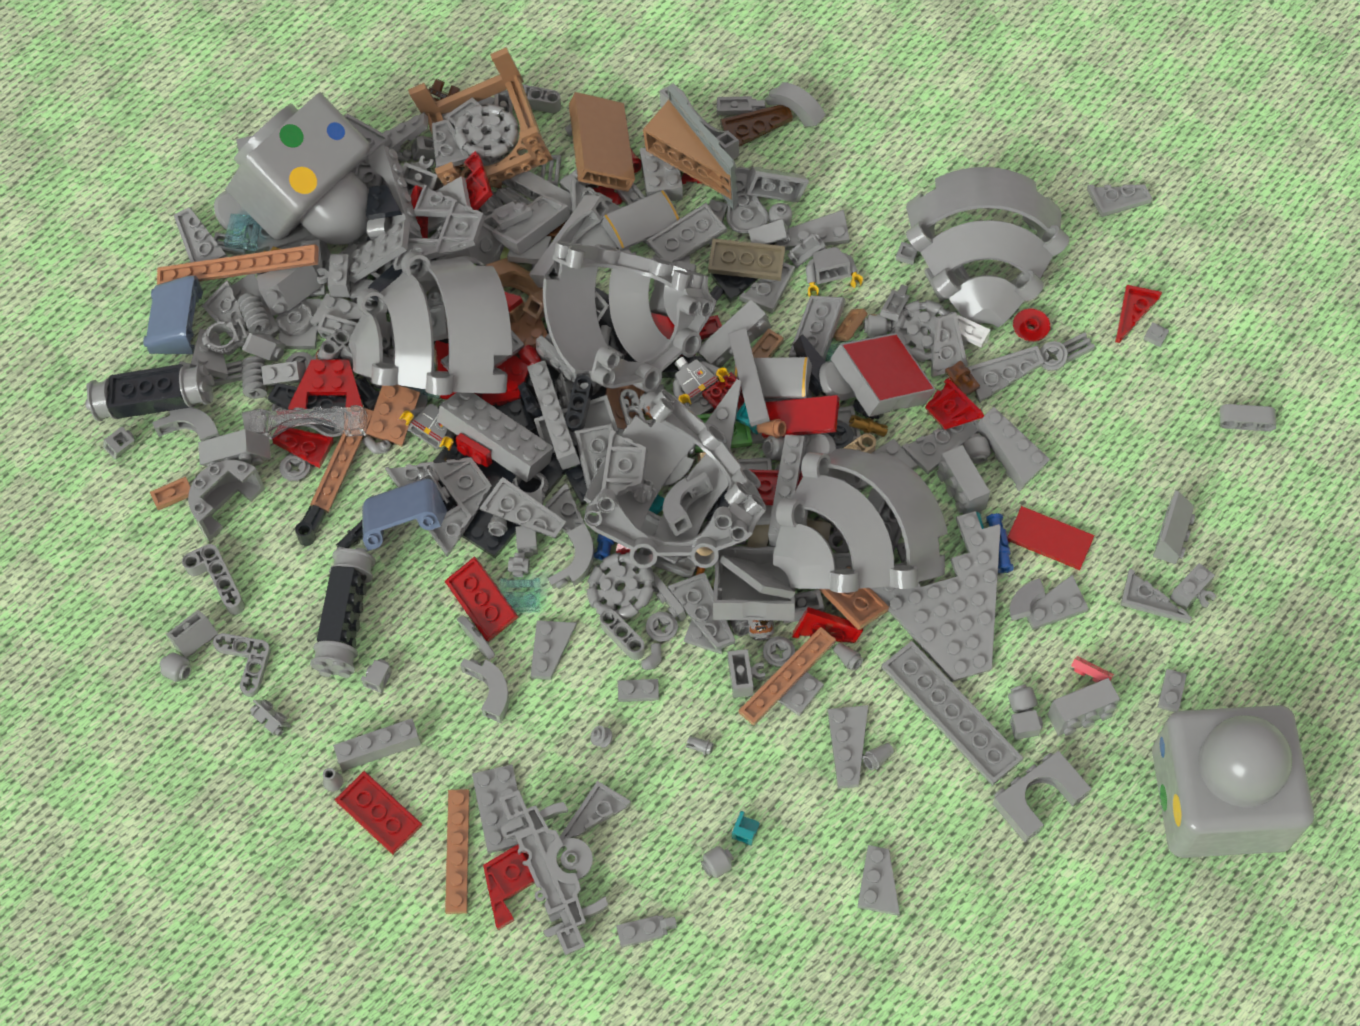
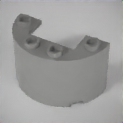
(216, 486)

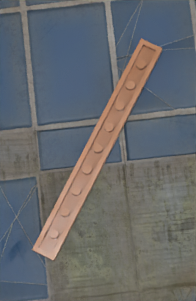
(242, 264)

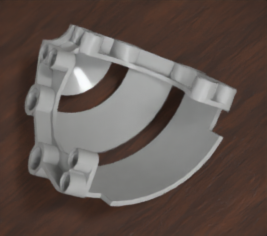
(986, 296)
(574, 321)
(475, 323)
(667, 443)
(806, 553)

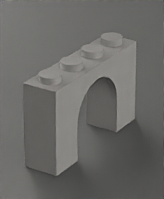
(1053, 771)

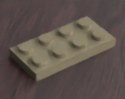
(746, 259)

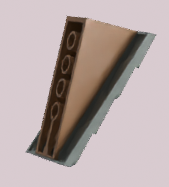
(684, 142)

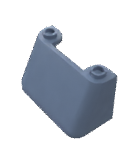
(173, 316)
(409, 502)

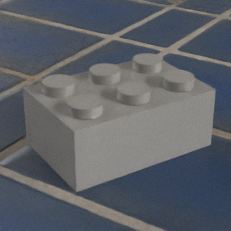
(660, 176)
(239, 445)
(963, 481)
(1083, 707)

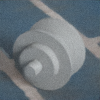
(601, 736)

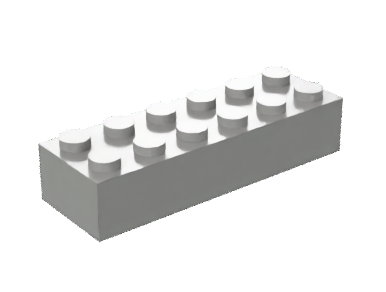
(505, 438)

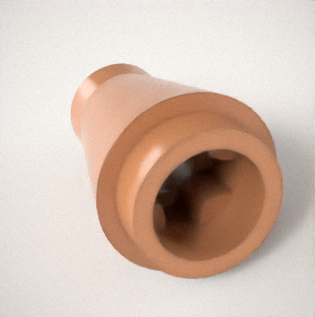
(774, 428)

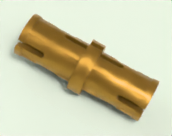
(868, 425)

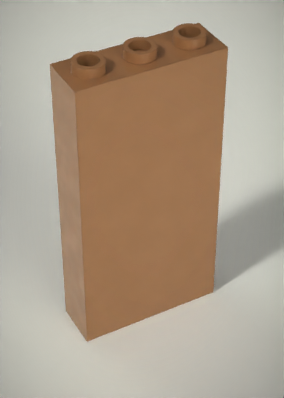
(601, 142)

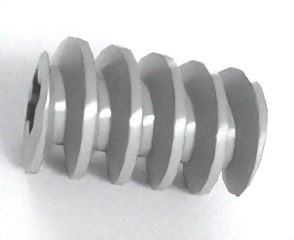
(253, 313)
(252, 377)

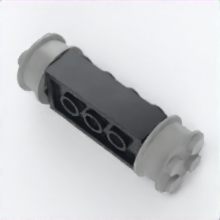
(149, 391)
(341, 612)

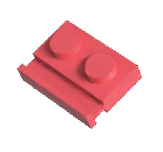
(1085, 667)

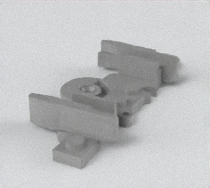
(557, 886)

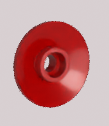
(1031, 318)

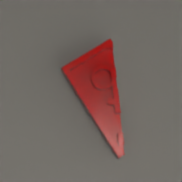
(1135, 305)

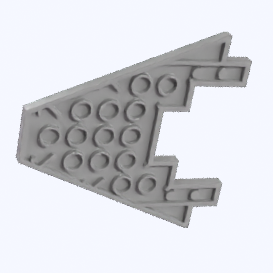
(957, 615)

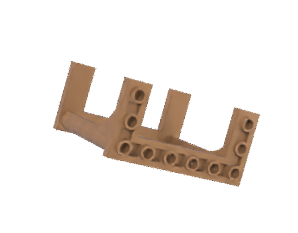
(509, 80)

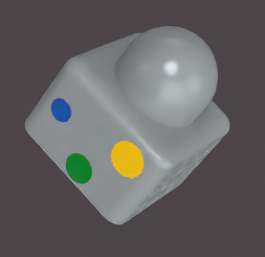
(304, 174)
(1232, 781)

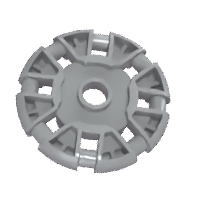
(483, 123)
(913, 327)
(610, 582)

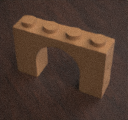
(517, 277)

